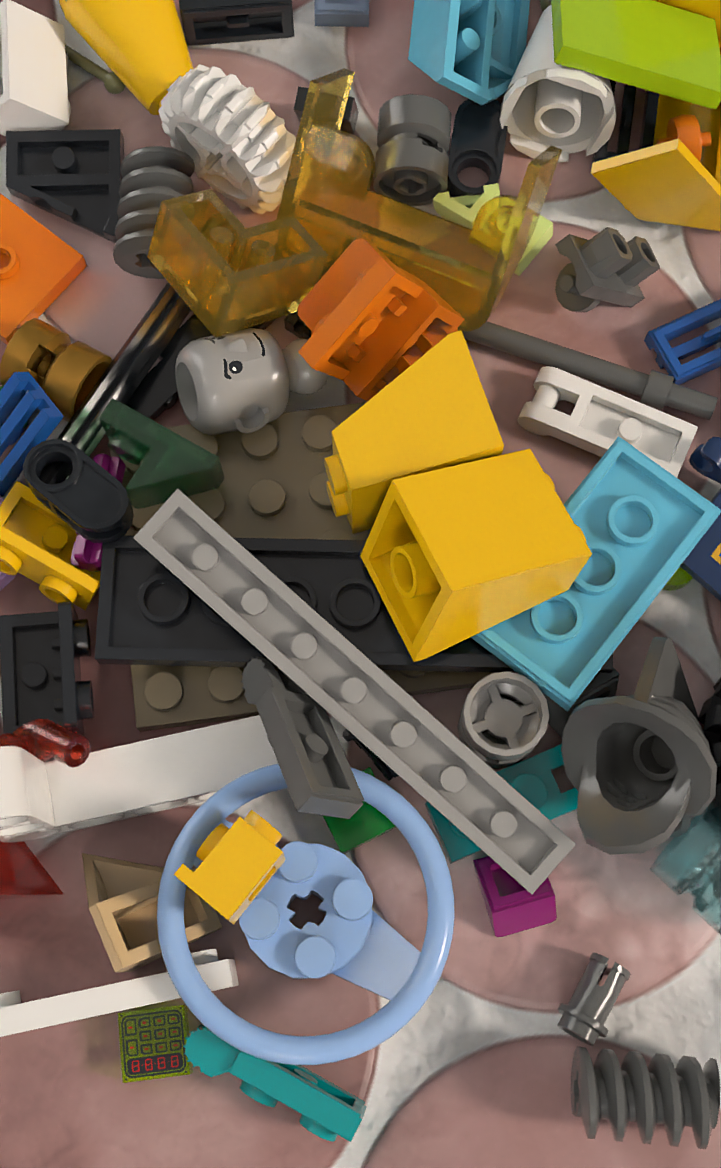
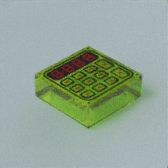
(154, 1043)

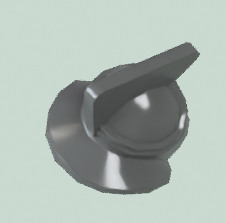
(640, 760)

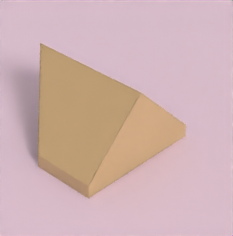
(125, 910)

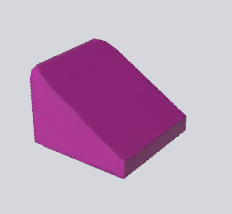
(509, 903)

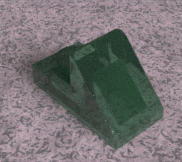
(168, 457)

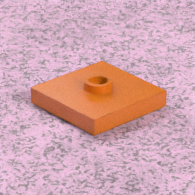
(32, 268)

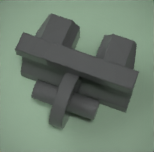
(603, 270)

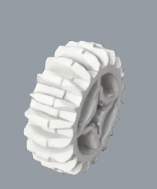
(230, 136)

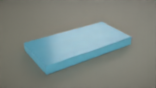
(639, 533)

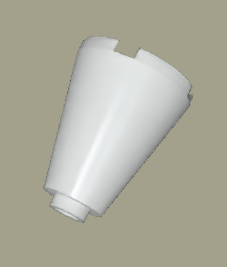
(555, 102)

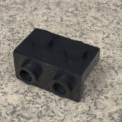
(44, 670)

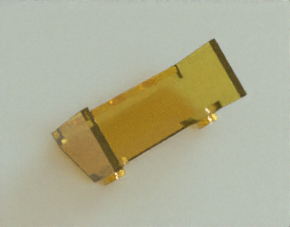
(334, 203)

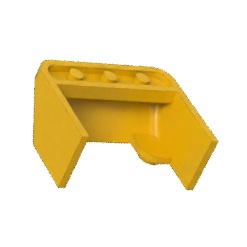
(666, 179)

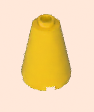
(136, 41)

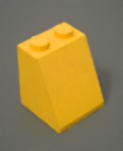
(414, 425)
(471, 549)

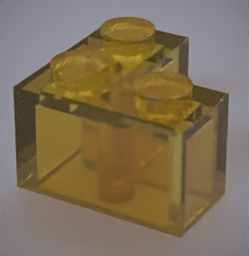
(230, 271)

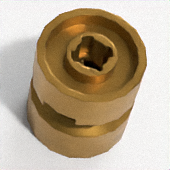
(60, 368)

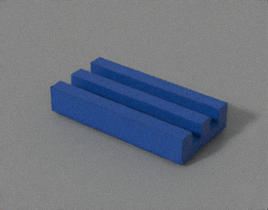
(670, 357)
(17, 403)

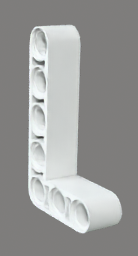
(126, 779)

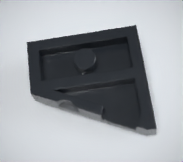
(69, 174)

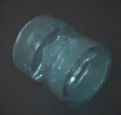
(694, 866)

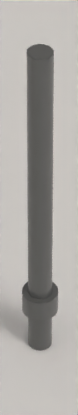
(654, 389)

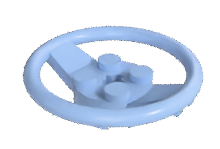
(348, 942)

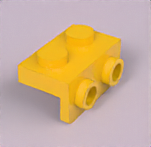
(41, 549)

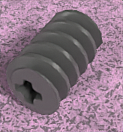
(147, 179)
(645, 1095)

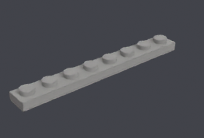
(355, 691)

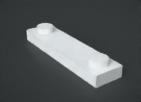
(111, 998)

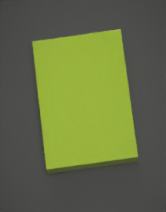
(641, 46)

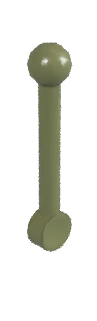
(111, 81)

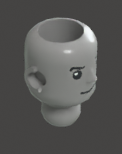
(241, 380)

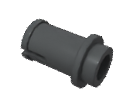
(592, 1003)

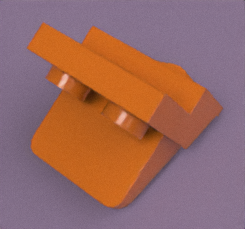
(371, 320)

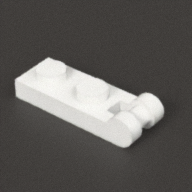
(602, 417)

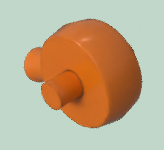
(688, 131)

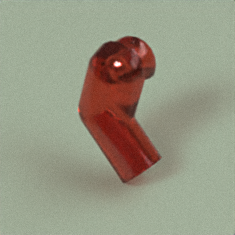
(49, 741)

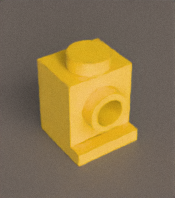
(235, 865)

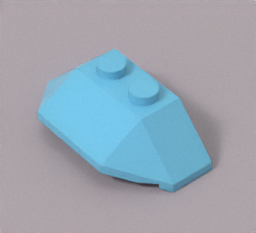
(469, 44)

